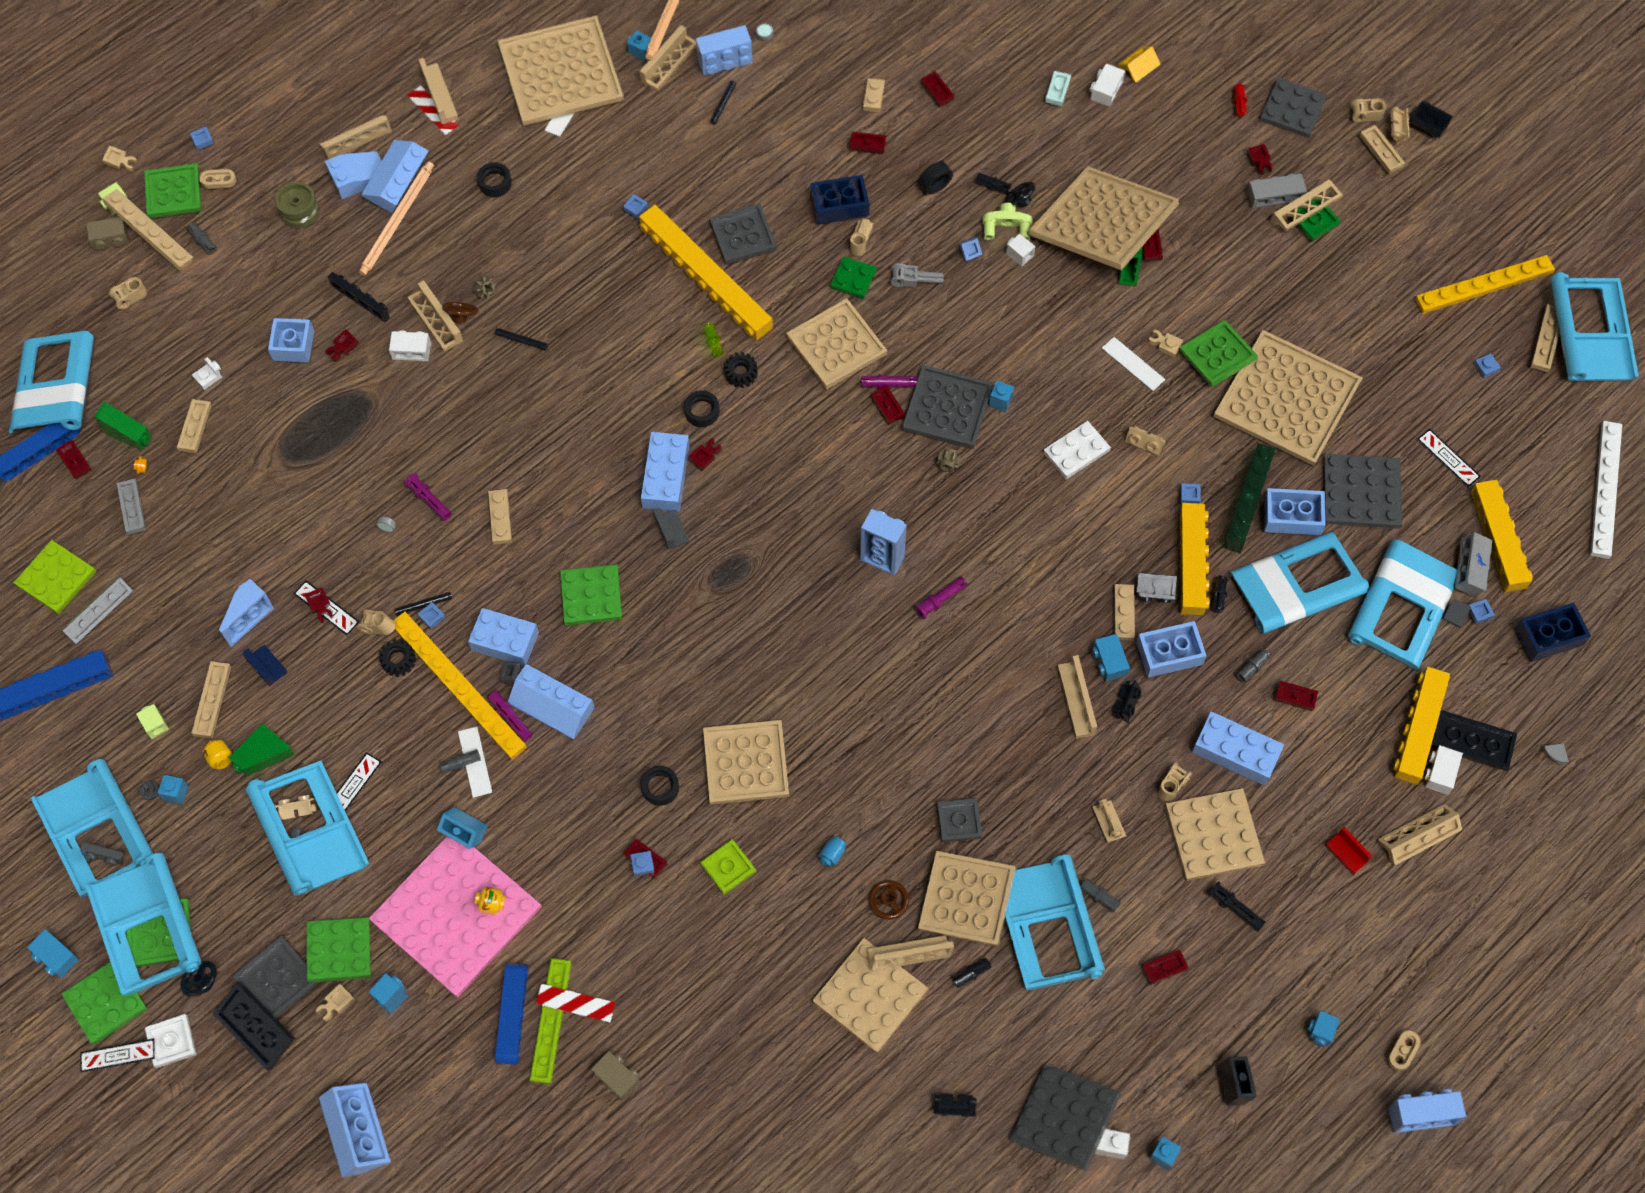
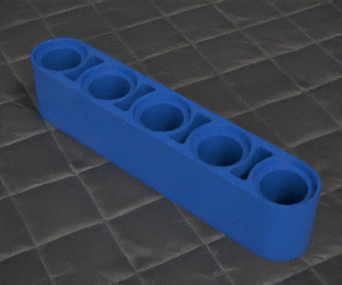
(34, 449)
(511, 1014)

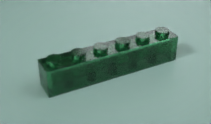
(1249, 498)

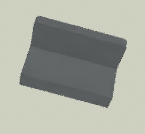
(671, 528)

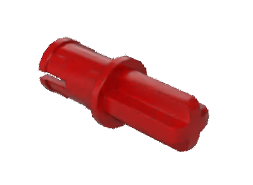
(1240, 99)

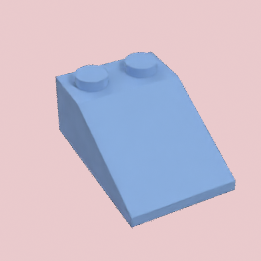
(352, 171)
(244, 612)

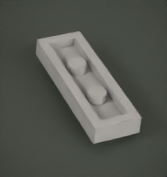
(131, 506)

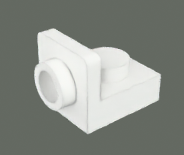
(207, 374)

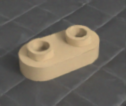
(218, 179)
(1403, 1051)

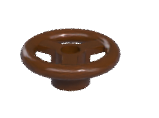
(459, 310)
(890, 892)

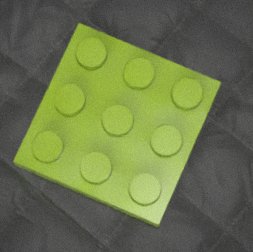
(55, 577)

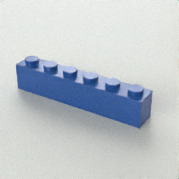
(54, 684)

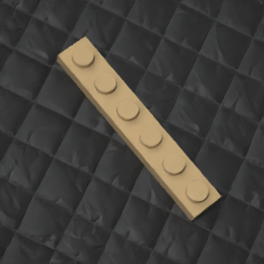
(148, 229)

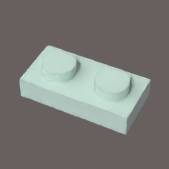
(1058, 88)

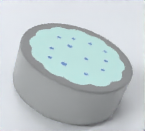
(764, 32)
(386, 524)

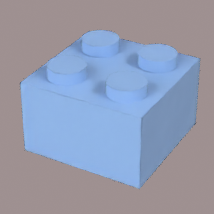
(291, 340)

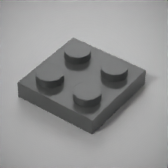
(959, 820)

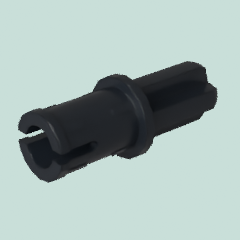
(993, 183)
(1219, 594)
(971, 972)

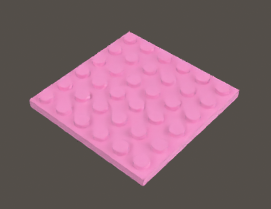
(439, 923)

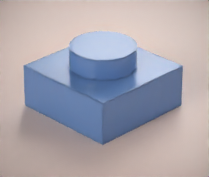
(202, 138)
(635, 206)
(970, 248)
(1487, 365)
(1190, 493)
(1481, 611)
(431, 615)
(642, 863)

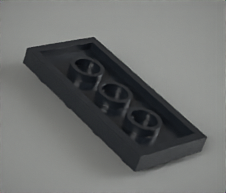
(1475, 740)
(254, 1026)

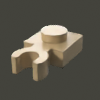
(117, 158)
(1169, 344)
(337, 1000)

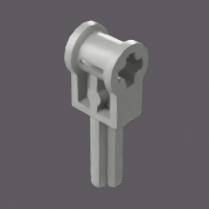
(909, 276)

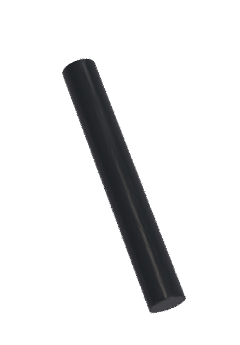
(723, 102)
(522, 339)
(423, 603)

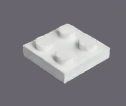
(172, 1040)

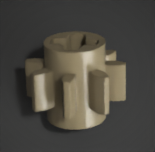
(489, 287)
(948, 460)

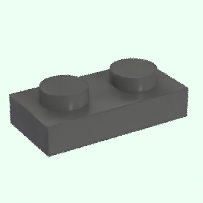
(95, 852)

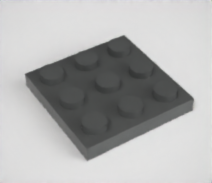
(1293, 107)
(743, 233)
(276, 977)

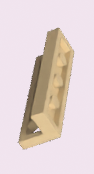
(669, 48)
(438, 92)
(356, 137)
(1291, 209)
(443, 317)
(1077, 698)
(1423, 835)
(909, 953)

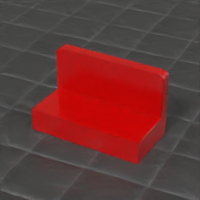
(1349, 851)

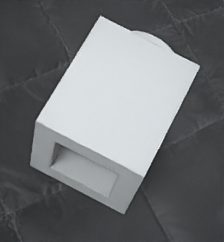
(1020, 249)

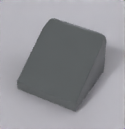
(1457, 613)
(510, 672)

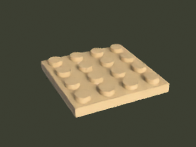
(836, 343)
(745, 762)
(1214, 834)
(967, 898)
(869, 1001)

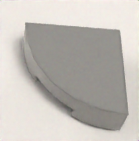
(1556, 753)

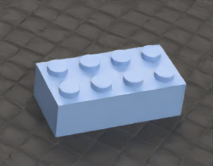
(665, 471)
(883, 541)
(1238, 748)

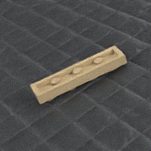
(1546, 340)
(211, 700)

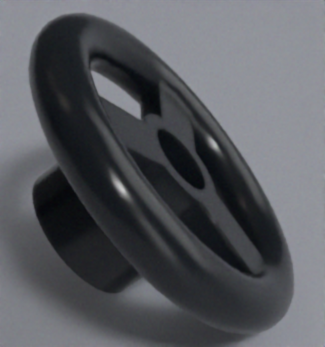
(1022, 197)
(200, 981)

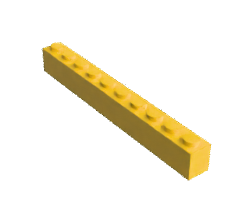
(705, 272)

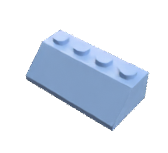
(395, 174)
(550, 702)
(354, 1129)

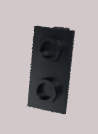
(1130, 693)
(964, 1106)

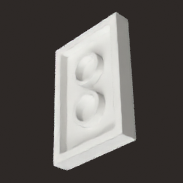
(1076, 450)

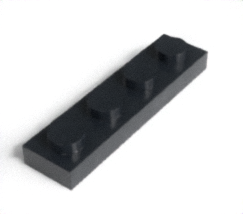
(355, 294)

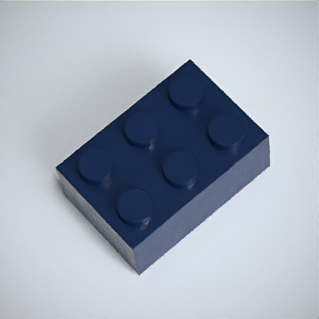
(839, 199)
(1552, 632)

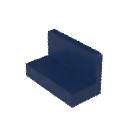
(265, 664)

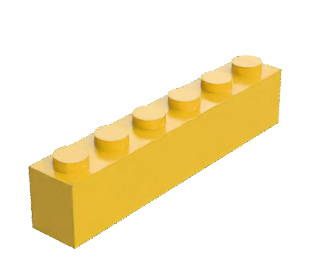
(1500, 529)
(1193, 559)
(1422, 725)

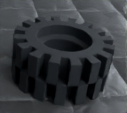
(741, 379)
(392, 648)

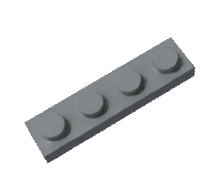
(96, 610)

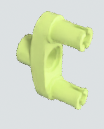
(1006, 217)

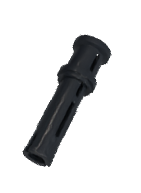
(1226, 899)

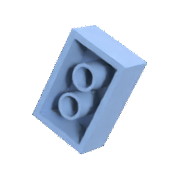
(724, 50)
(1294, 511)
(503, 637)
(1171, 649)
(1427, 1111)

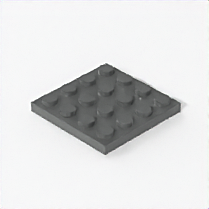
(948, 406)
(1362, 491)
(1065, 1117)

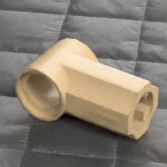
(860, 237)

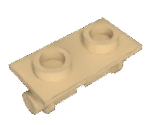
(1400, 127)
(1145, 441)
(304, 807)
(1109, 820)

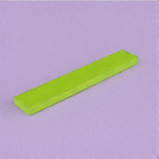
(550, 1026)

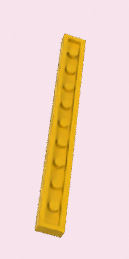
(459, 686)

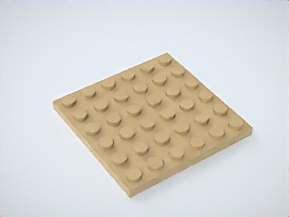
(560, 70)
(1104, 217)
(1288, 398)

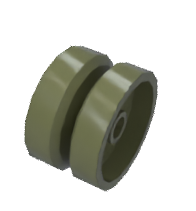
(297, 204)

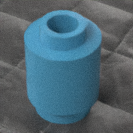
(832, 851)

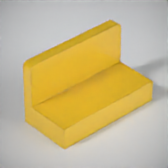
(1140, 63)

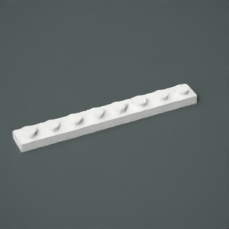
(1606, 490)

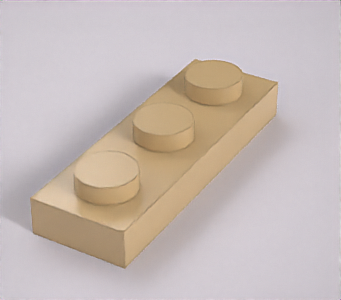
(1382, 149)
(194, 426)
(500, 517)
(1124, 612)

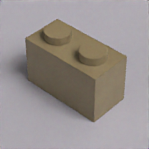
(107, 233)
(615, 1075)

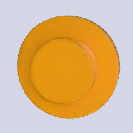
(140, 465)

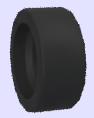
(494, 168)
(935, 177)
(705, 420)
(658, 771)

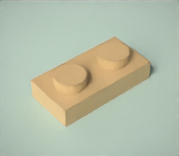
(874, 95)

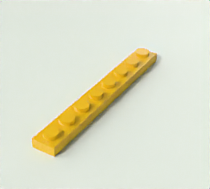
(1484, 284)

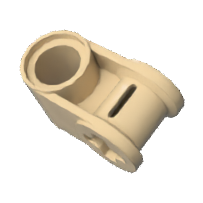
(1368, 110)
(128, 292)
(376, 623)
(1175, 779)

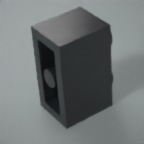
(1237, 1080)

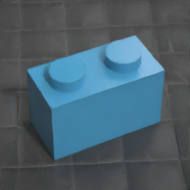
(1110, 657)
(462, 827)
(53, 954)
(389, 993)

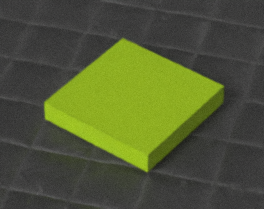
(728, 867)

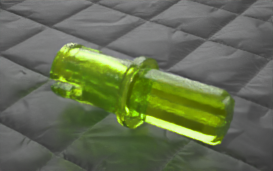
(713, 339)

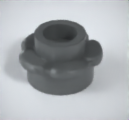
(151, 794)

